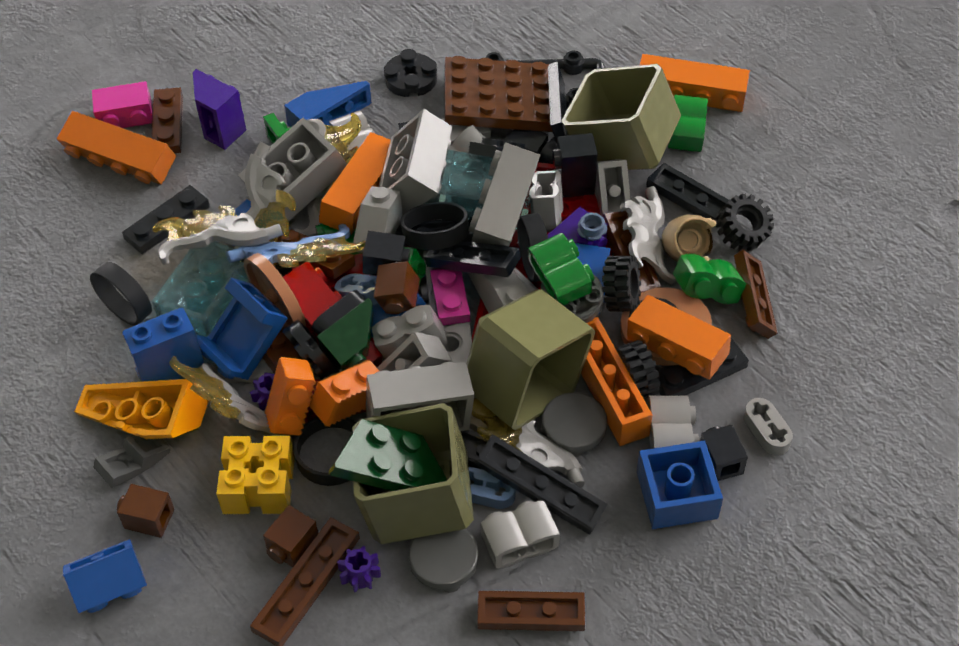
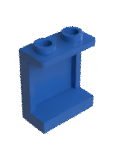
(242, 331)
(159, 340)

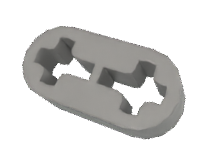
(771, 424)

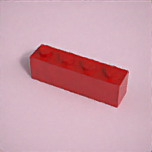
(316, 297)

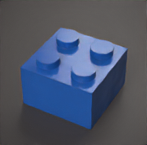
(679, 484)

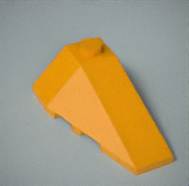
(145, 407)

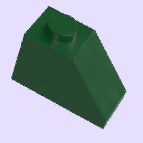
(349, 337)

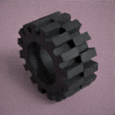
(754, 213)
(621, 283)
(641, 367)

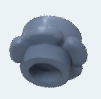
(592, 226)

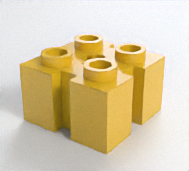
(255, 474)

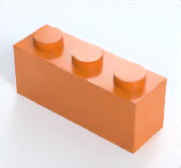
(679, 337)

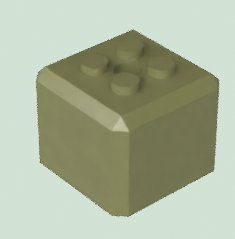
(627, 113)
(527, 356)
(425, 508)

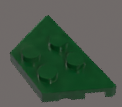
(387, 458)

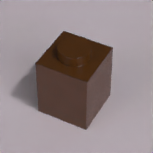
(396, 287)
(145, 510)
(289, 536)

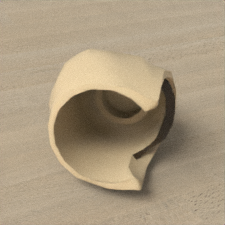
(688, 236)

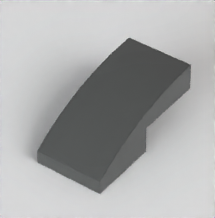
(131, 459)

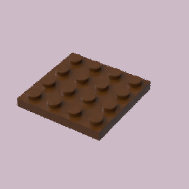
(496, 94)

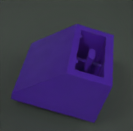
(218, 110)

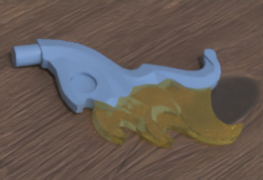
(307, 249)

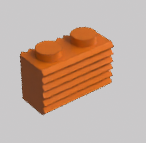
(342, 393)
(290, 396)

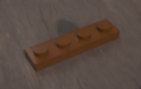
(304, 582)

